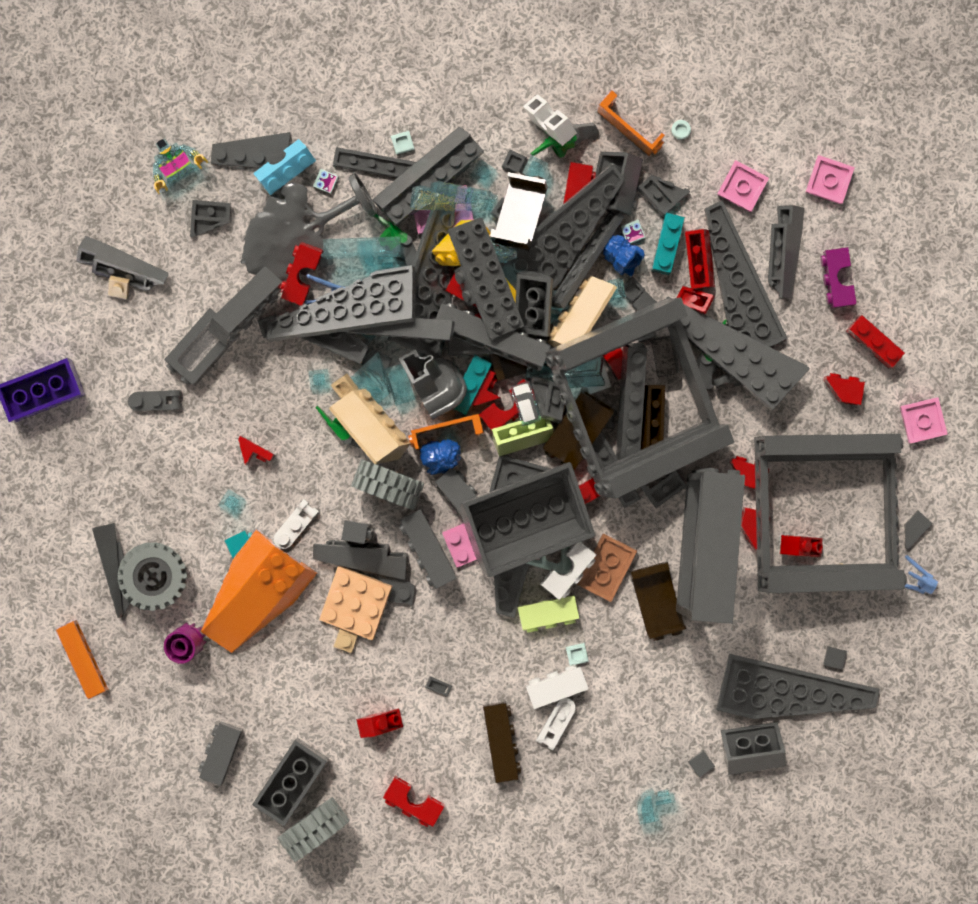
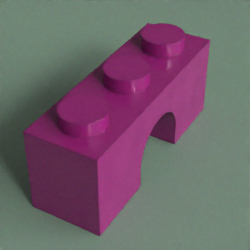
(838, 294)

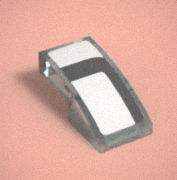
(525, 403)

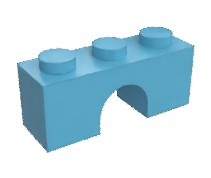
(277, 175)

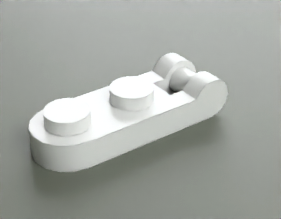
(294, 525)
(557, 722)

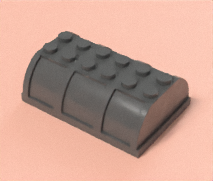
(526, 520)

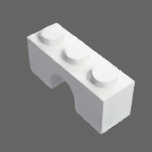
(551, 122)
(560, 584)

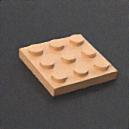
(355, 602)

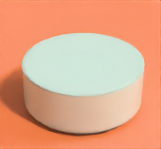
(681, 129)

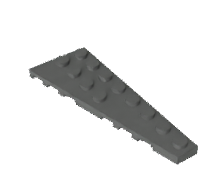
(741, 290)
(752, 364)

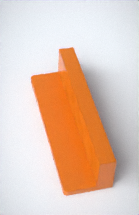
(82, 659)

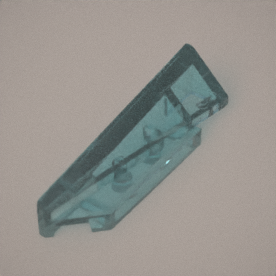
(452, 197)

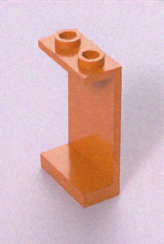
(605, 111)
(476, 422)

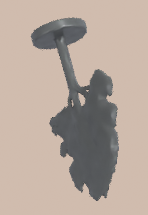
(281, 227)

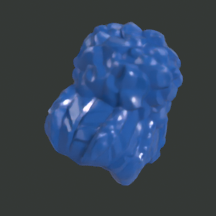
(623, 255)
(440, 456)

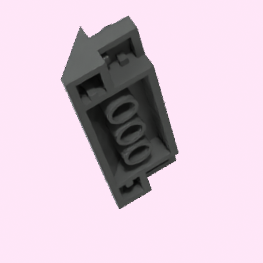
(441, 164)

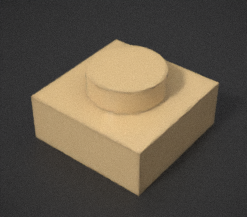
(118, 287)
(344, 386)
(345, 640)

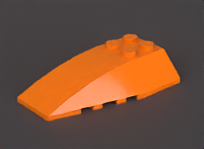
(255, 592)

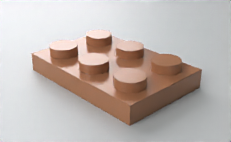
(609, 568)

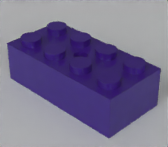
(22, 397)

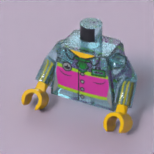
(174, 164)

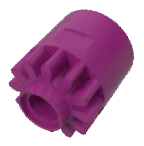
(184, 643)

